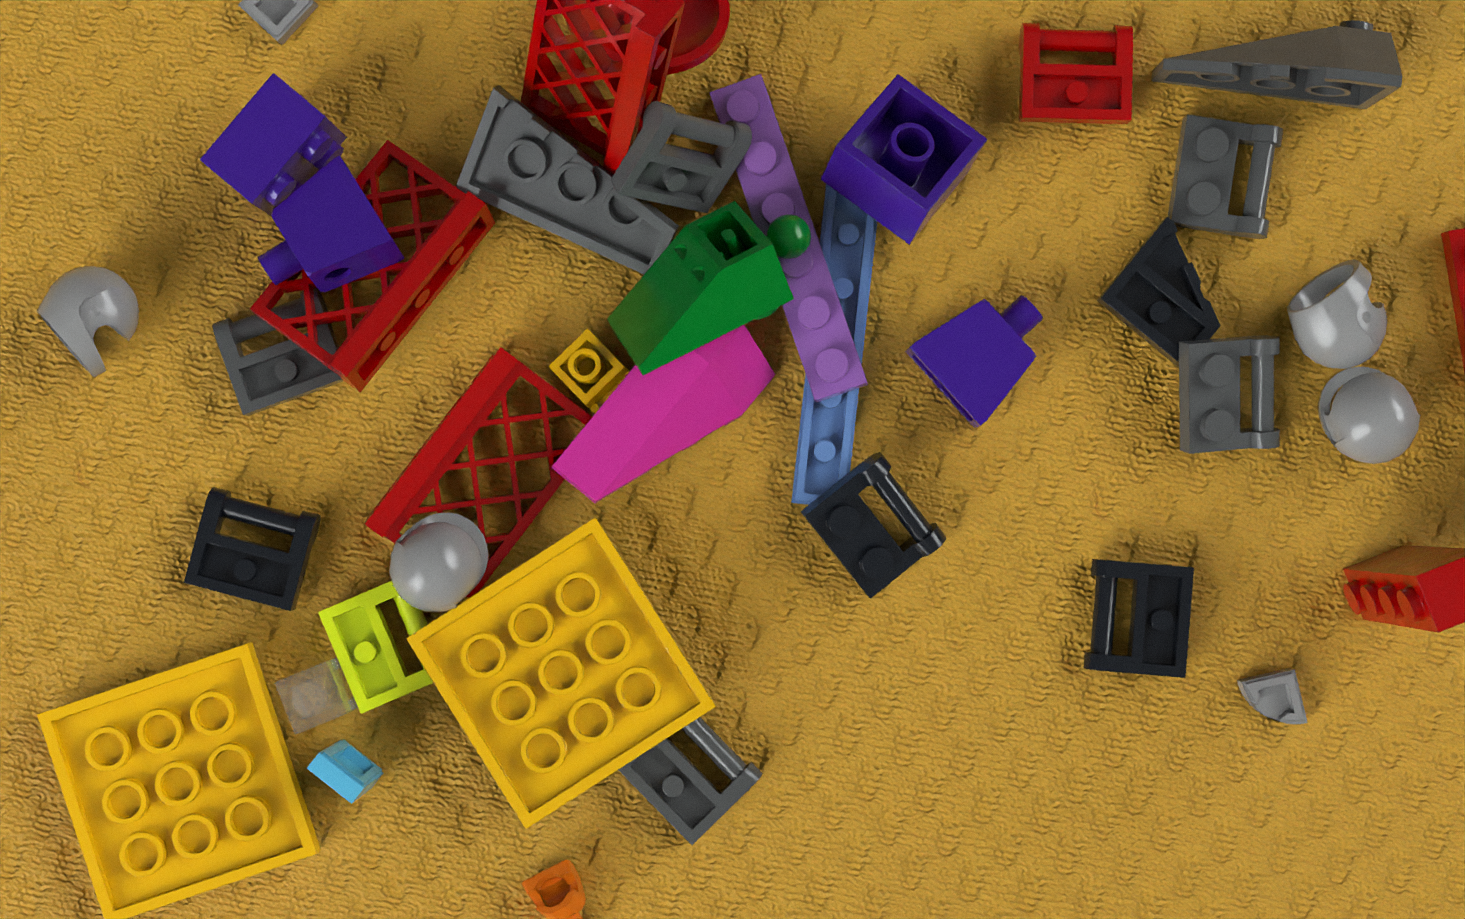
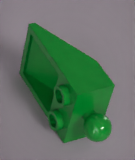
(708, 284)

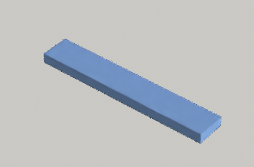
(829, 425)

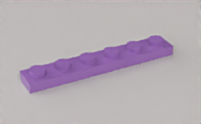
(773, 191)

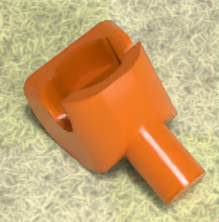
(557, 891)

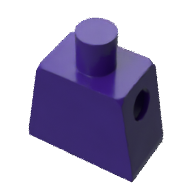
(329, 232)
(978, 356)

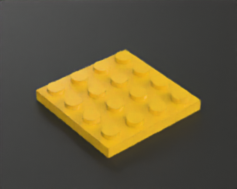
(560, 672)
(179, 783)

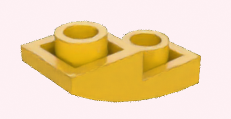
(589, 370)

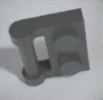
(675, 173)
(1206, 176)
(277, 371)
(1212, 394)
(682, 790)

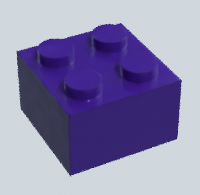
(274, 145)
(903, 158)

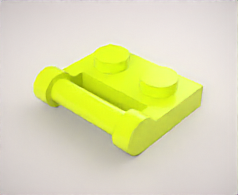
(368, 648)

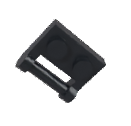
(857, 534)
(247, 567)
(1156, 621)

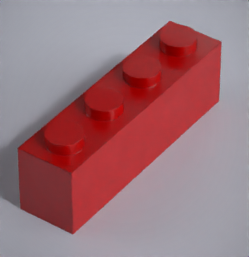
(1410, 587)

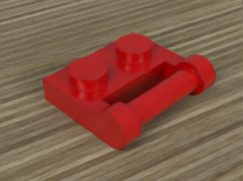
(1075, 90)

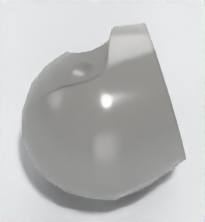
(84, 302)
(1344, 325)
(1370, 415)
(438, 562)

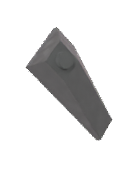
(1324, 66)

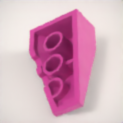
(664, 413)

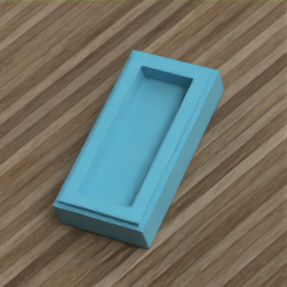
(345, 770)

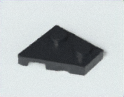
(1161, 295)

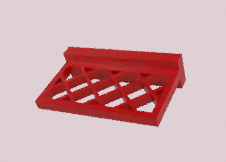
(634, 83)
(412, 289)
(450, 439)

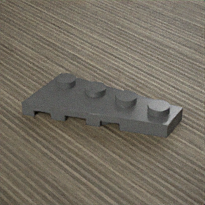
(554, 184)

